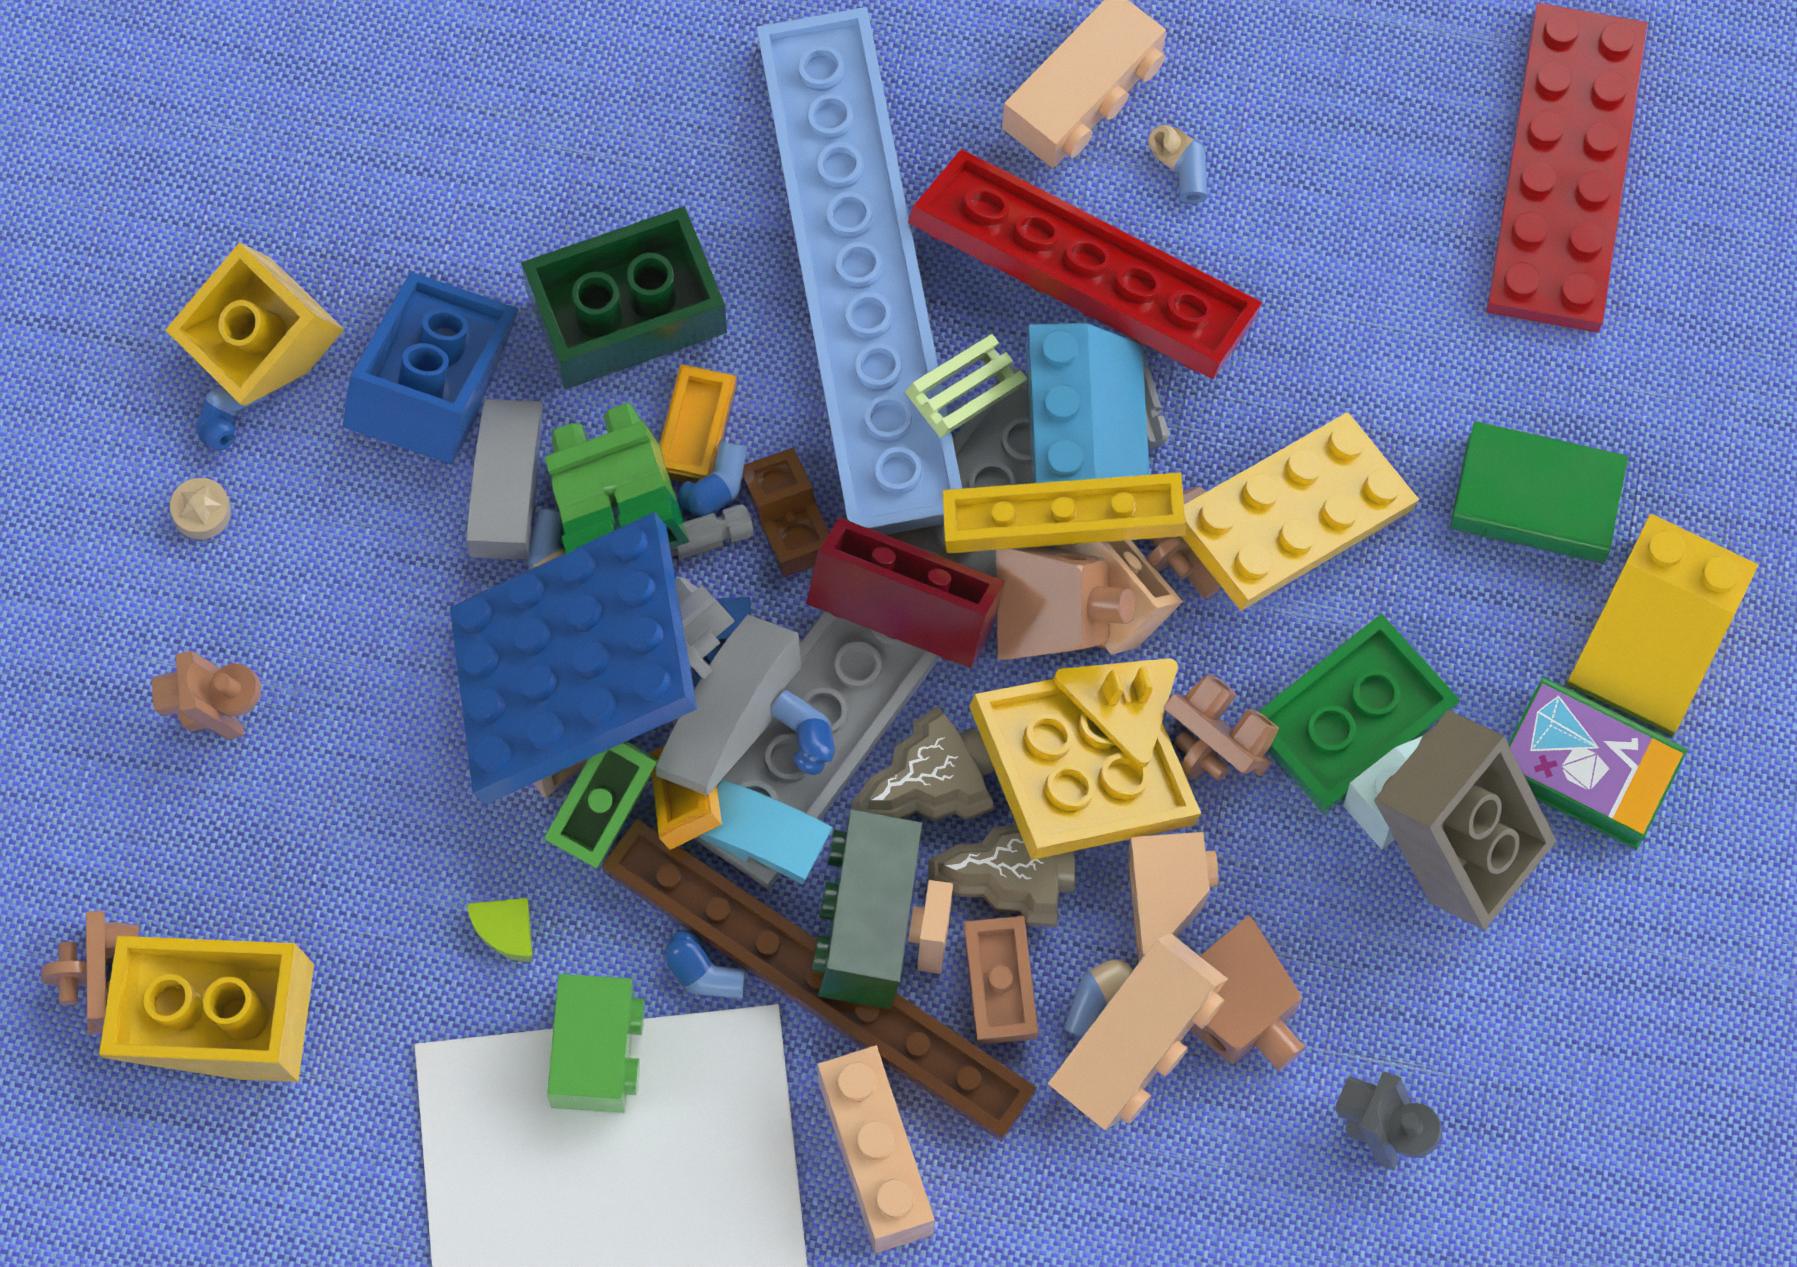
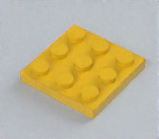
(1069, 779)

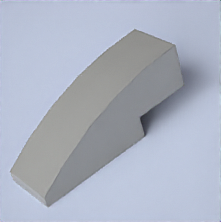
(504, 479)
(731, 704)

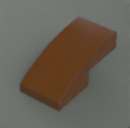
(786, 510)

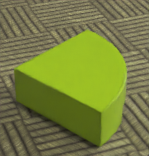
(504, 927)

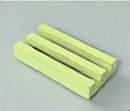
(995, 365)

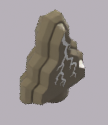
(932, 774)
(1007, 876)

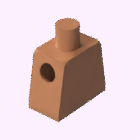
(1056, 602)
(1256, 999)

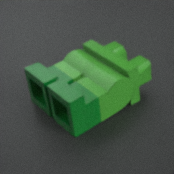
(611, 479)

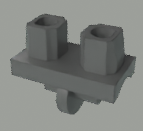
(1388, 1119)

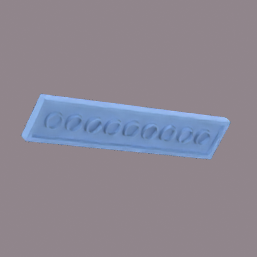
(858, 268)

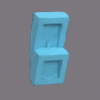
(767, 831)

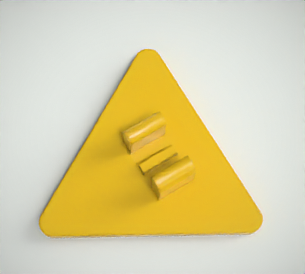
(1123, 701)

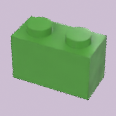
(601, 802)
(593, 1043)

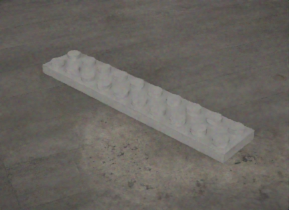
(863, 675)

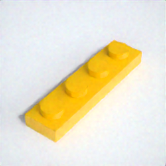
(1064, 512)

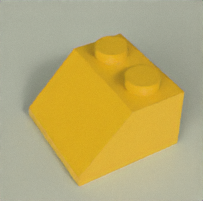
(253, 326)

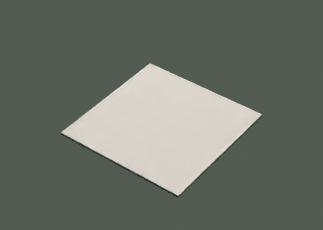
(678, 1180)

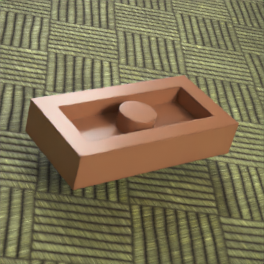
(1000, 980)

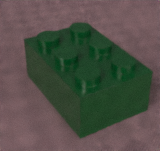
(624, 297)

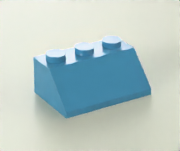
(1085, 404)

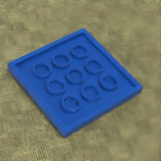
(571, 659)

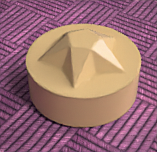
(200, 508)

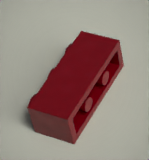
(905, 592)

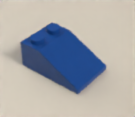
(428, 367)

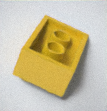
(1662, 624)
(209, 1006)

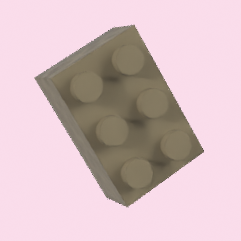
(1465, 819)

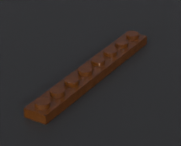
(782, 958)

